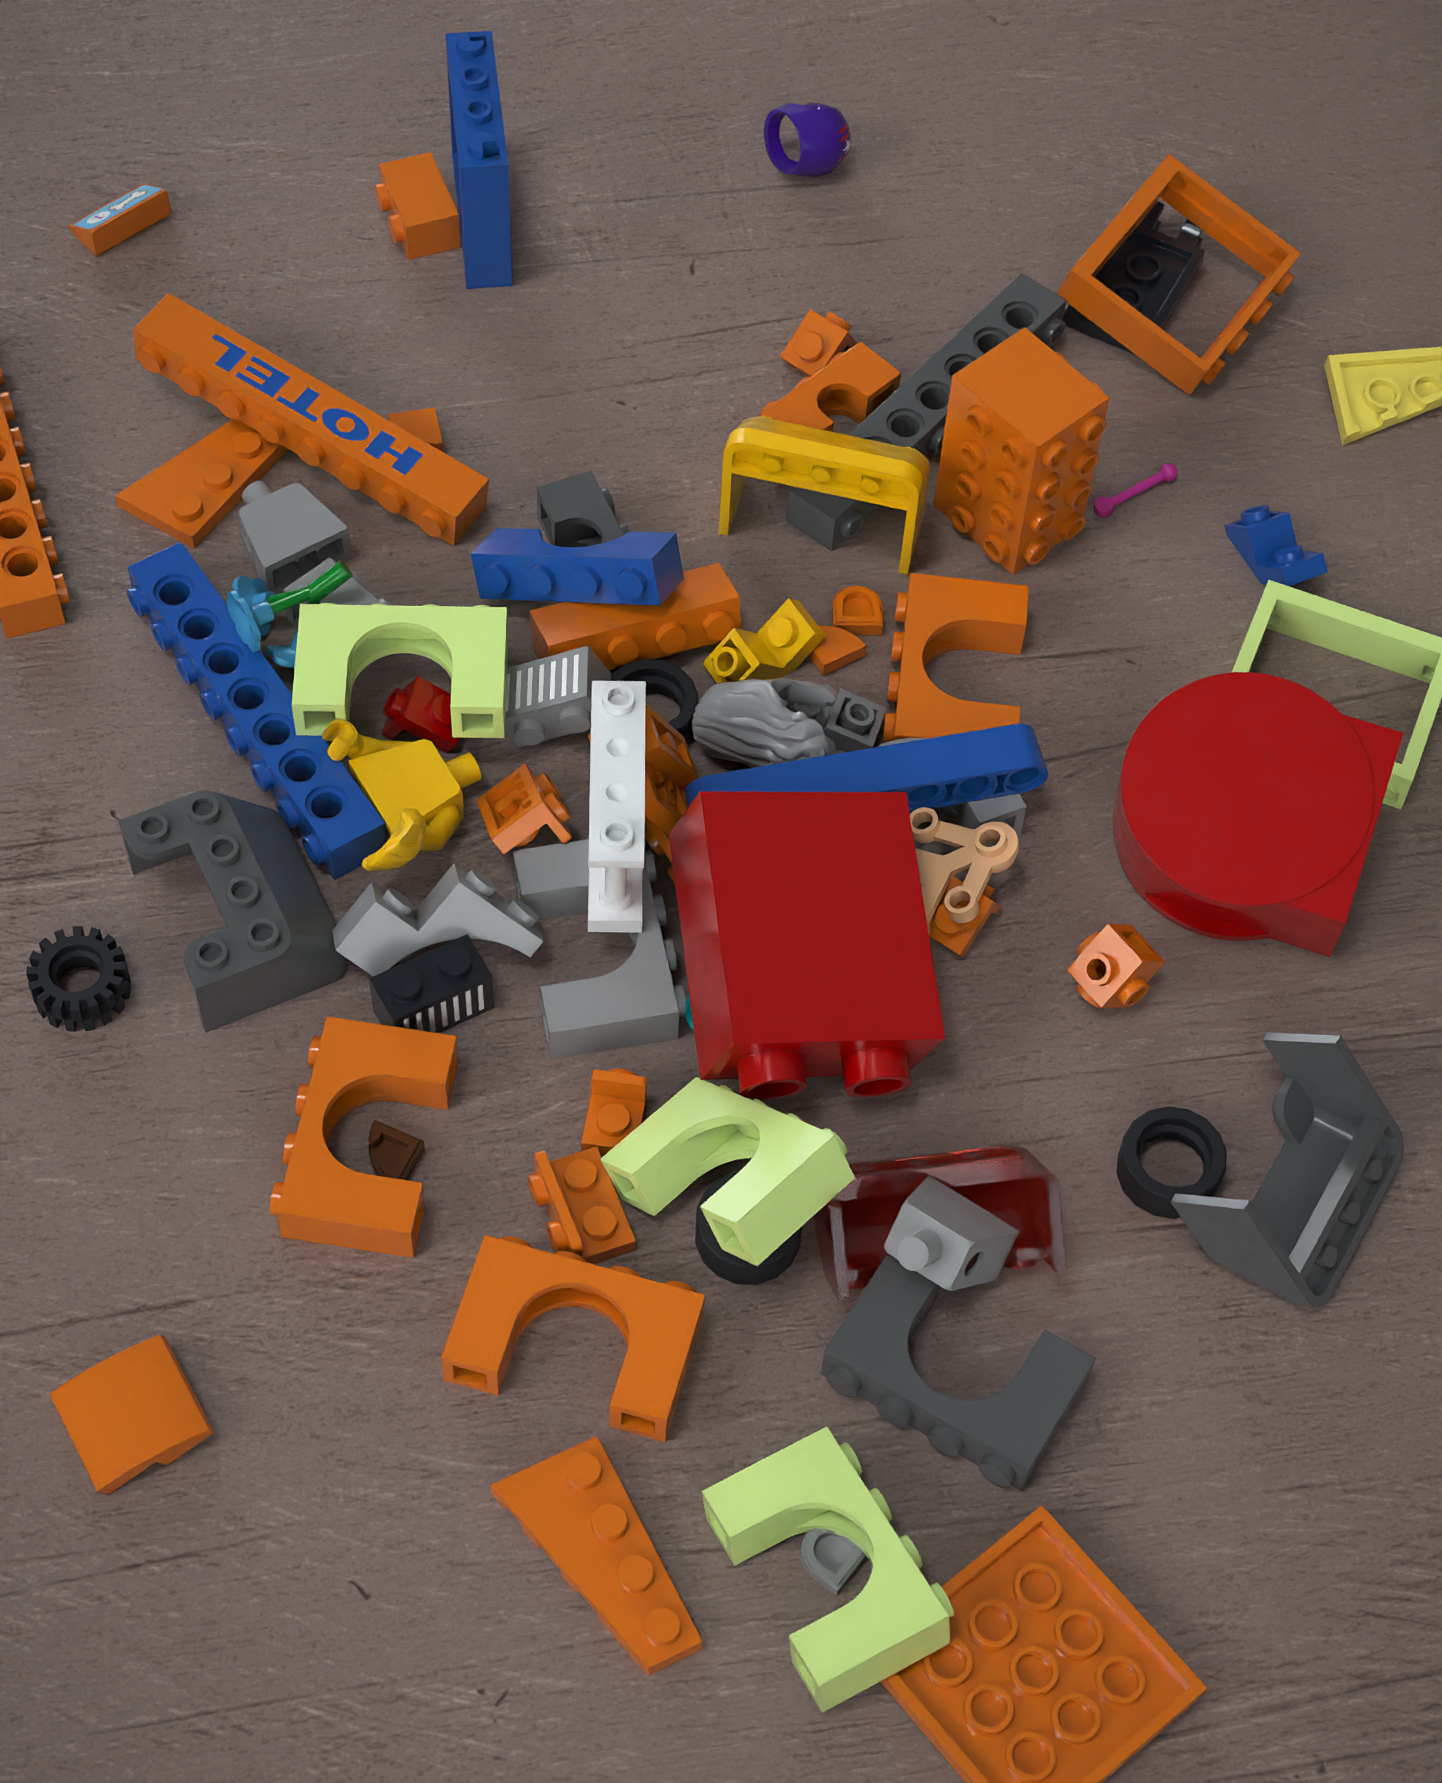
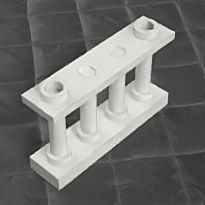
(616, 806)

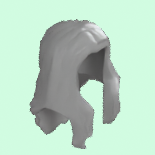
(752, 727)

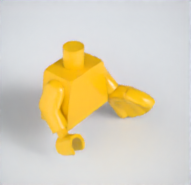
(407, 787)

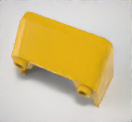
(828, 465)

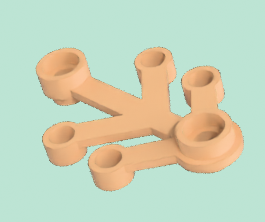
(982, 861)

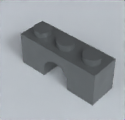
(577, 512)

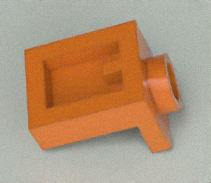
(614, 1108)

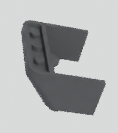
(1322, 1183)

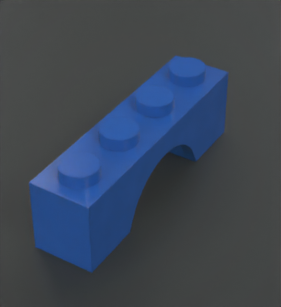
(626, 570)

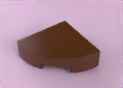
(393, 1151)

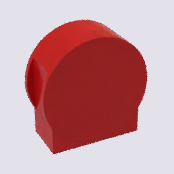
(1251, 809)

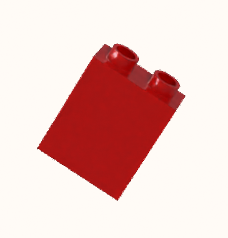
(805, 940)

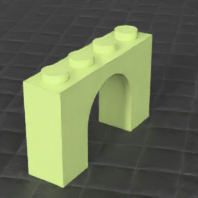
(344, 639)
(705, 1125)
(895, 1614)

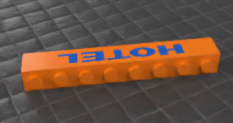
(310, 419)

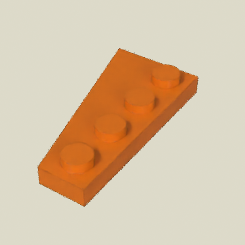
(596, 1539)

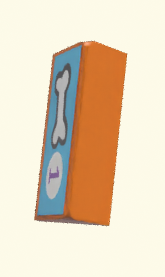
(122, 218)

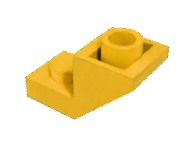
(771, 651)

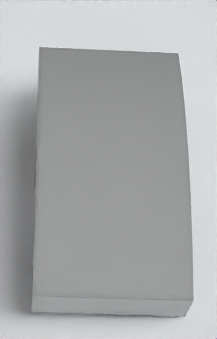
(847, 721)

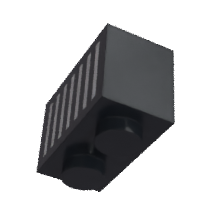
(434, 989)

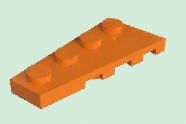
(202, 482)

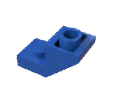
(1270, 547)

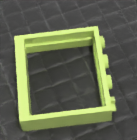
(1362, 638)

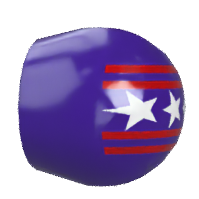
(821, 134)

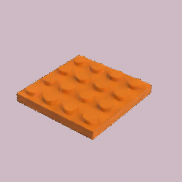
(1043, 1667)

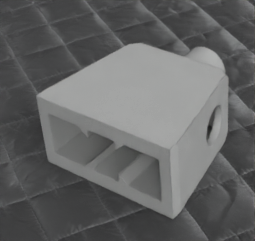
(289, 533)
(944, 1232)

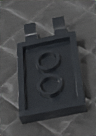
(1147, 273)

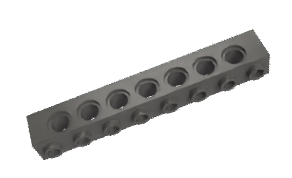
(918, 408)

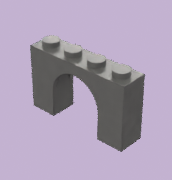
(997, 1433)

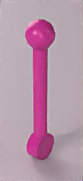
(1104, 506)

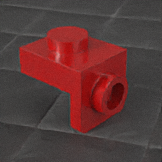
(421, 711)

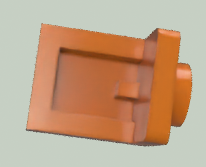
(817, 342)
(956, 935)

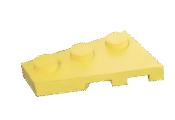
(1382, 388)

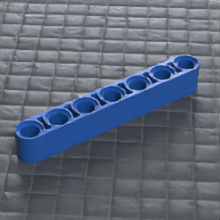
(929, 770)

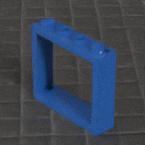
(478, 173)

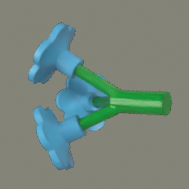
(254, 607)

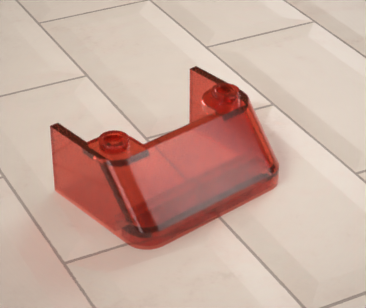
(998, 1179)

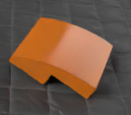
(666, 771)
(131, 1413)

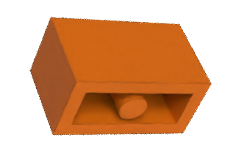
(418, 206)

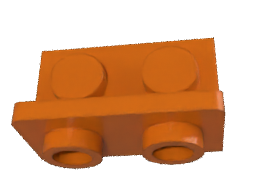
(521, 806)
(581, 1206)

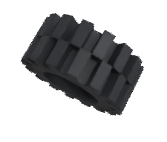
(69, 954)

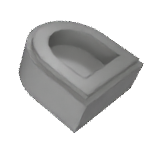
(830, 1558)

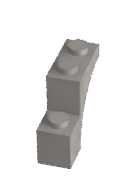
(386, 929)

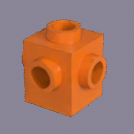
(1115, 967)

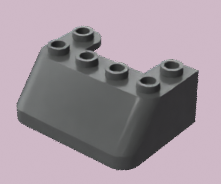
(273, 912)

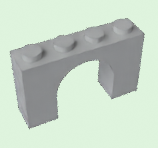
(618, 1008)

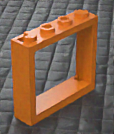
(1220, 220)

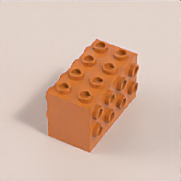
(1019, 450)

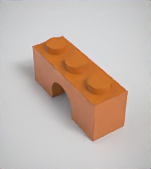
(848, 386)

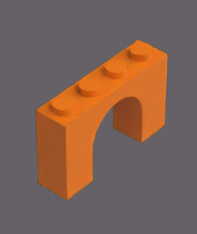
(944, 617)
(351, 1068)
(519, 1283)

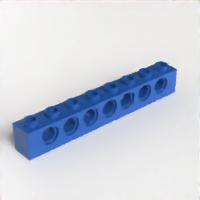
(232, 679)

